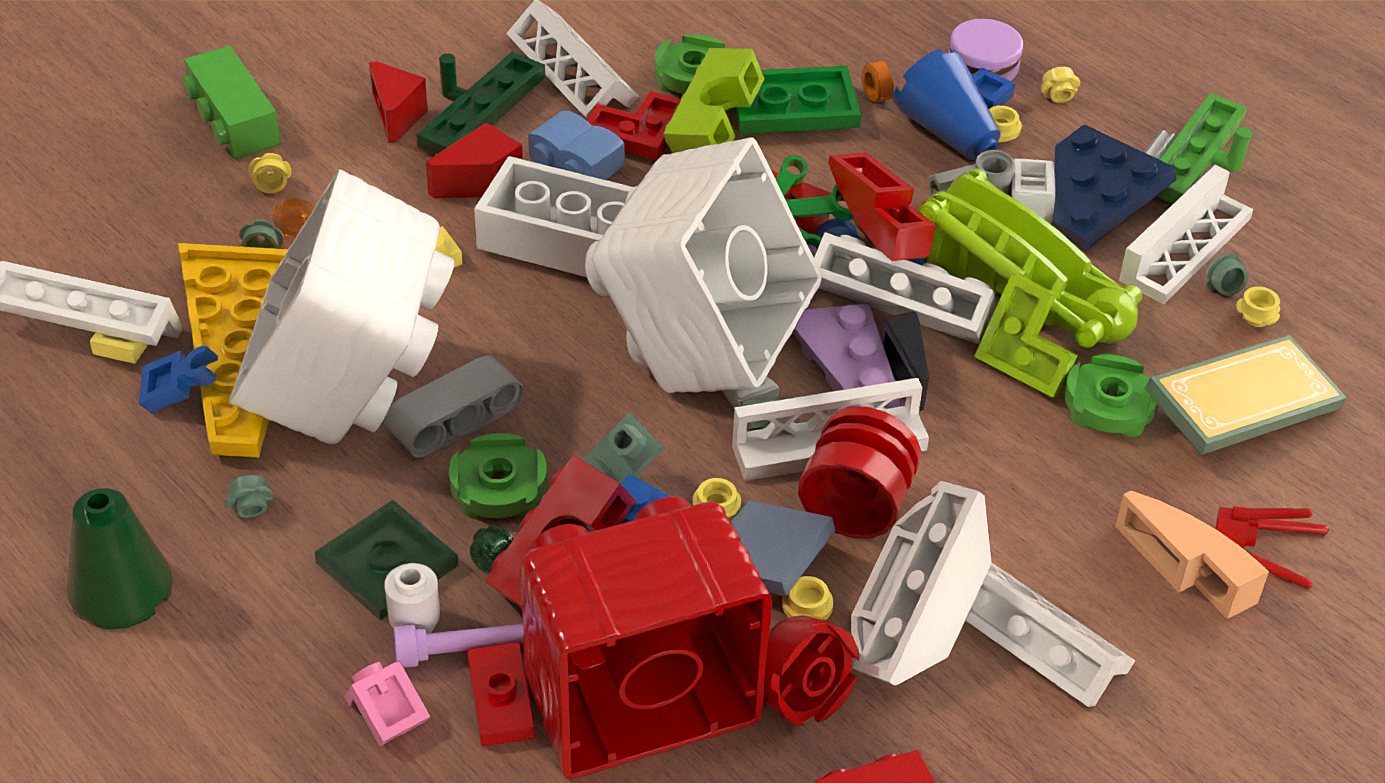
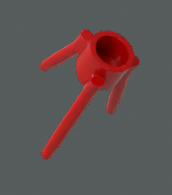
(1243, 524)

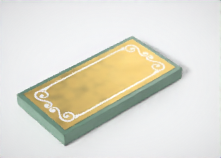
(1245, 394)

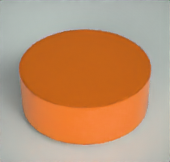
(877, 81)

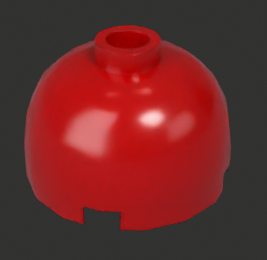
(808, 668)

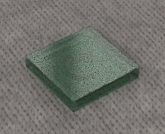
(375, 547)

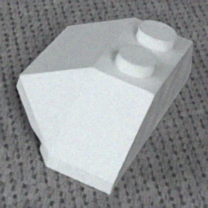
(922, 585)

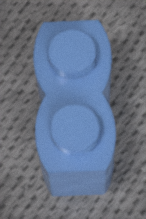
(576, 146)

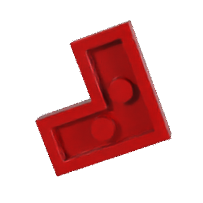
(639, 131)

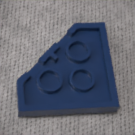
(1102, 184)

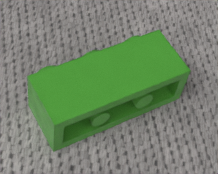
(231, 102)

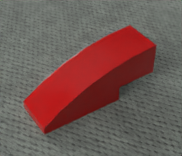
(882, 206)

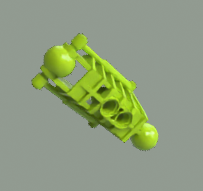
(993, 235)

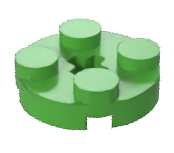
(675, 62)
(1093, 408)
(497, 498)

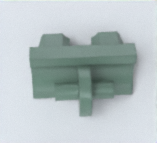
(625, 450)

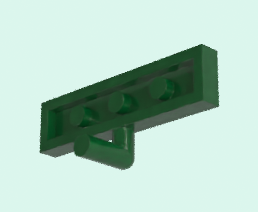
(482, 102)

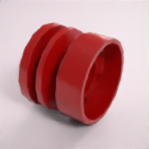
(860, 471)

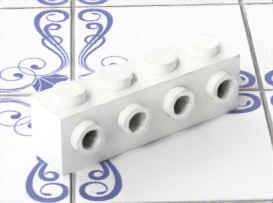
(902, 286)

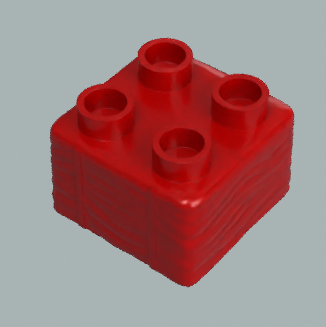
(643, 634)

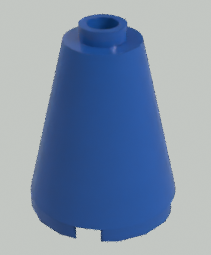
(948, 103)

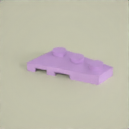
(845, 347)

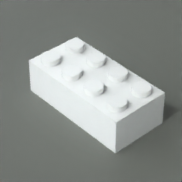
(546, 214)

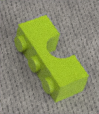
(721, 82)

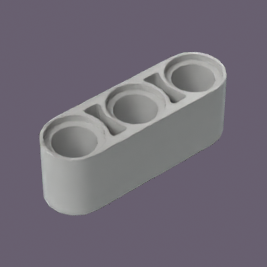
(453, 406)

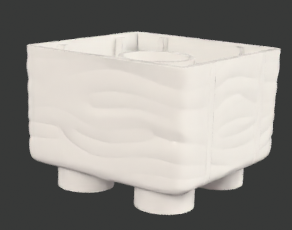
(706, 269)
(344, 314)

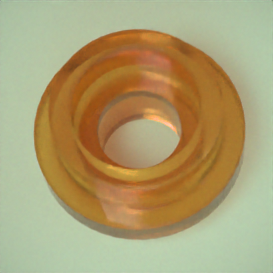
(291, 215)

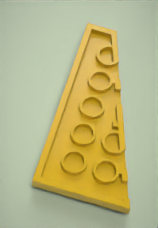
(223, 304)

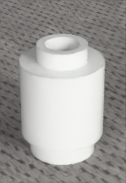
(412, 597)

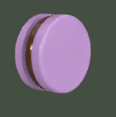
(988, 46)

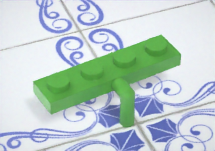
(1202, 144)

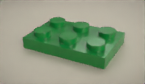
(801, 102)

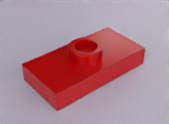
(500, 694)

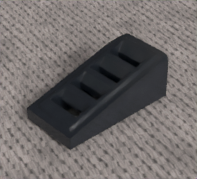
(906, 350)

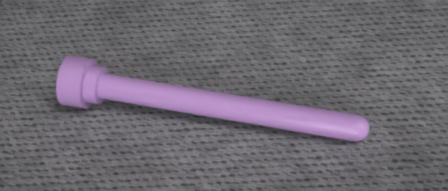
(416, 645)

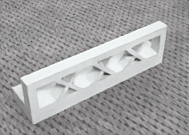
(579, 52)
(1173, 235)
(87, 304)
(787, 446)
(1046, 637)

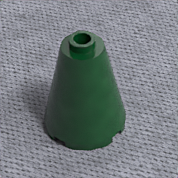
(113, 563)

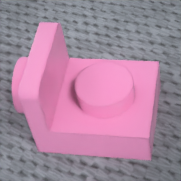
(386, 701)

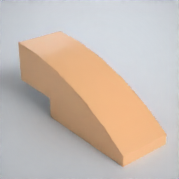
(1192, 553)

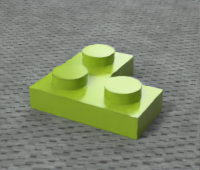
(1014, 343)

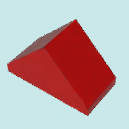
(398, 98)

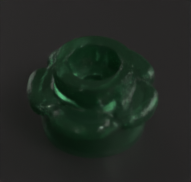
(488, 545)

